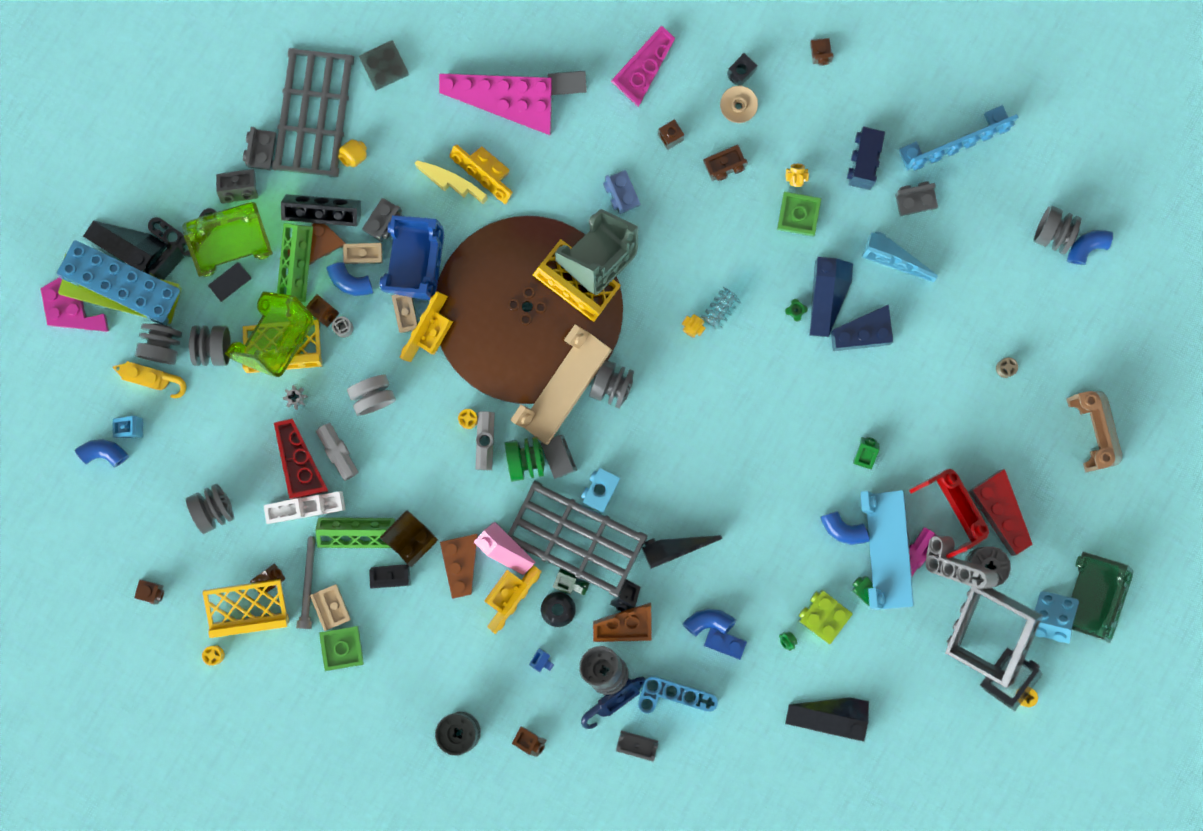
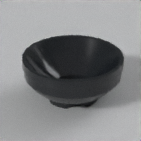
(568, 605)

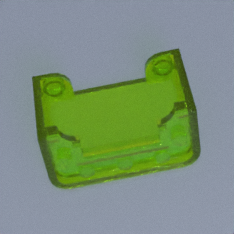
(226, 237)
(276, 336)

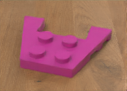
(68, 312)

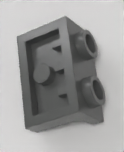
(259, 149)
(236, 186)
(916, 198)
(378, 221)

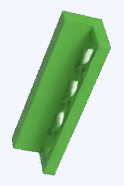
(297, 262)
(353, 528)

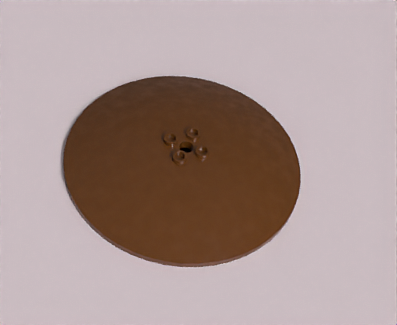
(491, 337)

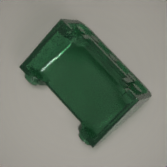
(1101, 595)

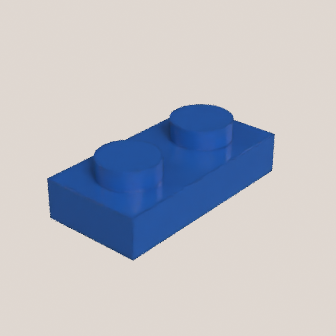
(725, 643)

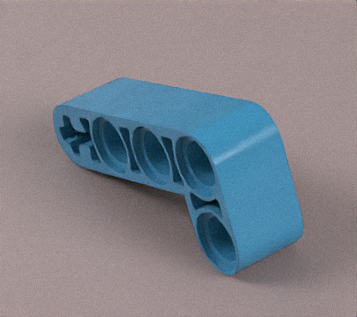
(678, 697)

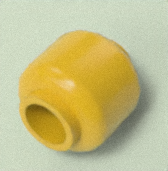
(352, 153)

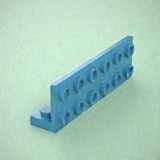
(997, 120)
(118, 282)

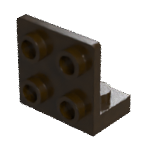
(409, 538)

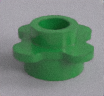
(795, 304)
(788, 640)

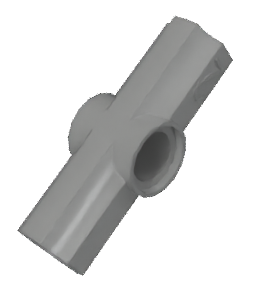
(485, 427)
(337, 451)

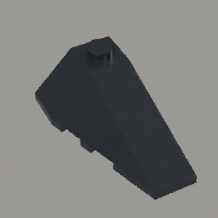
(128, 245)
(668, 549)
(836, 717)

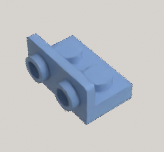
(621, 191)

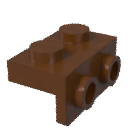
(725, 162)

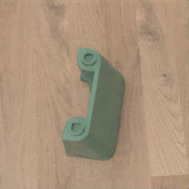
(601, 252)

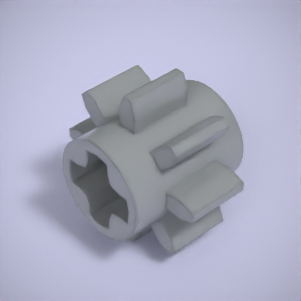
(299, 401)

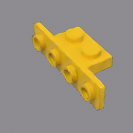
(484, 169)
(430, 329)
(508, 594)

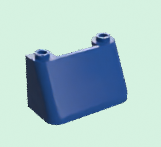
(414, 257)

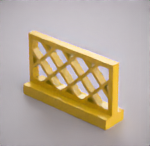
(581, 301)
(299, 361)
(246, 625)

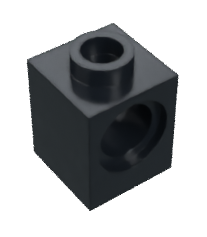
(745, 63)

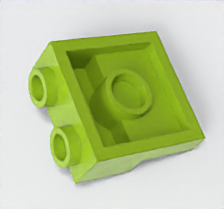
(824, 616)

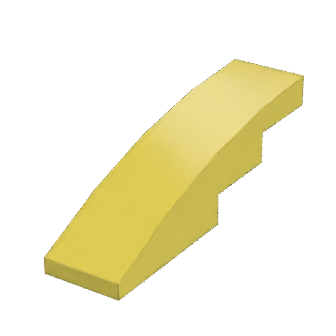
(445, 178)

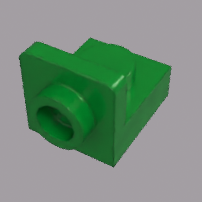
(867, 452)
(861, 588)

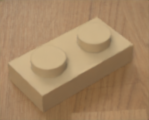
(362, 253)
(404, 313)

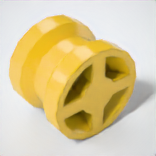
(468, 415)
(209, 655)
(1031, 702)

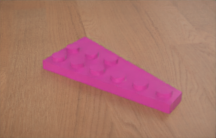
(511, 97)

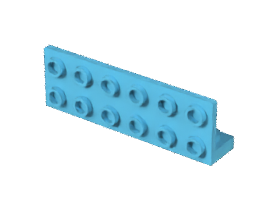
(888, 550)

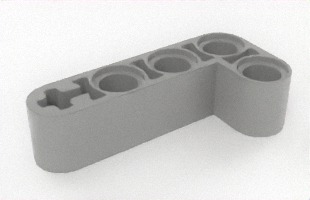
(955, 568)

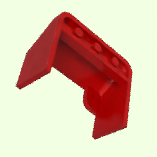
(962, 506)

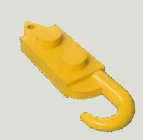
(149, 377)

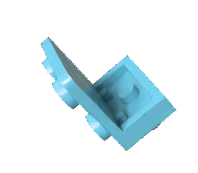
(1057, 617)

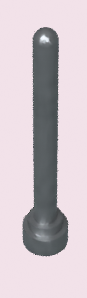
(305, 621)

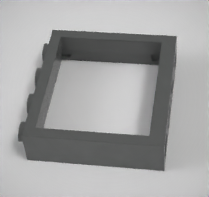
(1007, 677)

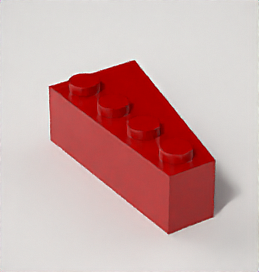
(298, 466)
(1002, 511)

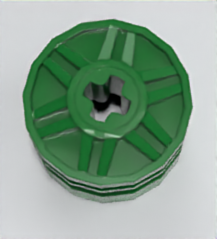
(524, 459)

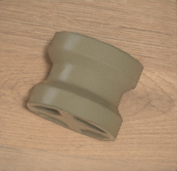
(1011, 367)

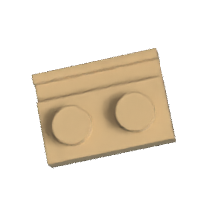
(330, 607)

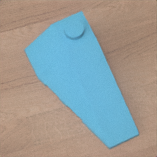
(888, 253)

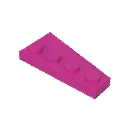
(641, 69)

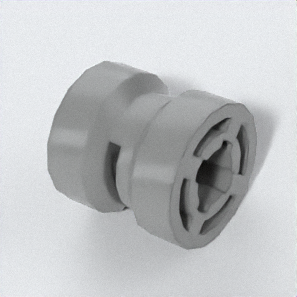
(343, 330)

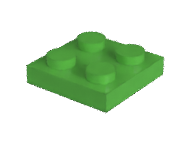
(799, 214)
(341, 648)

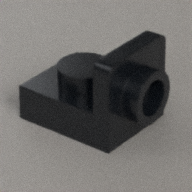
(627, 597)

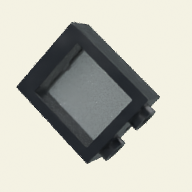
(1016, 693)

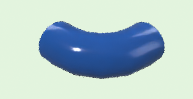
(1088, 242)
(346, 282)
(102, 449)
(843, 532)
(709, 619)

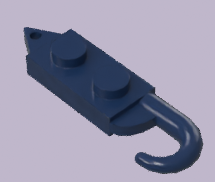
(611, 703)

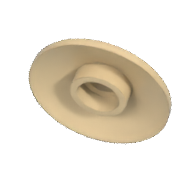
(739, 95)

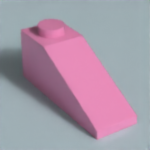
(504, 549)

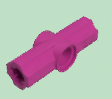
(919, 549)

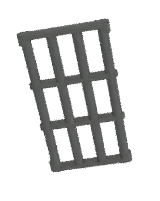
(306, 93)
(587, 555)

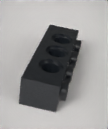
(321, 210)

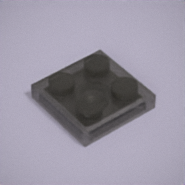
(384, 65)

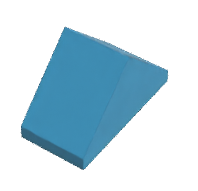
(128, 427)

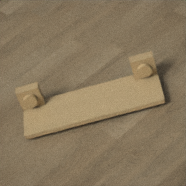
(564, 387)

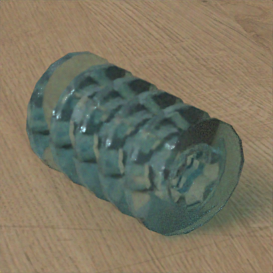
(720, 308)

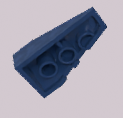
(830, 288)

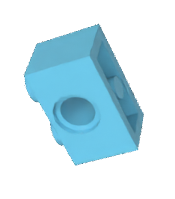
(600, 502)

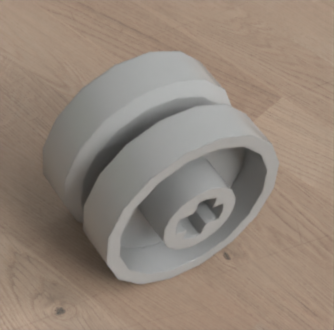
(371, 395)

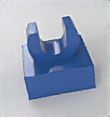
(541, 660)

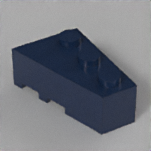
(866, 158)
(864, 332)

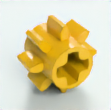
(797, 175)
(693, 325)

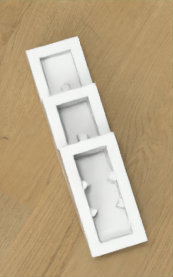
(304, 507)

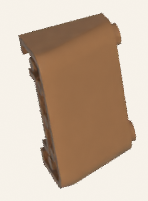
(1109, 447)

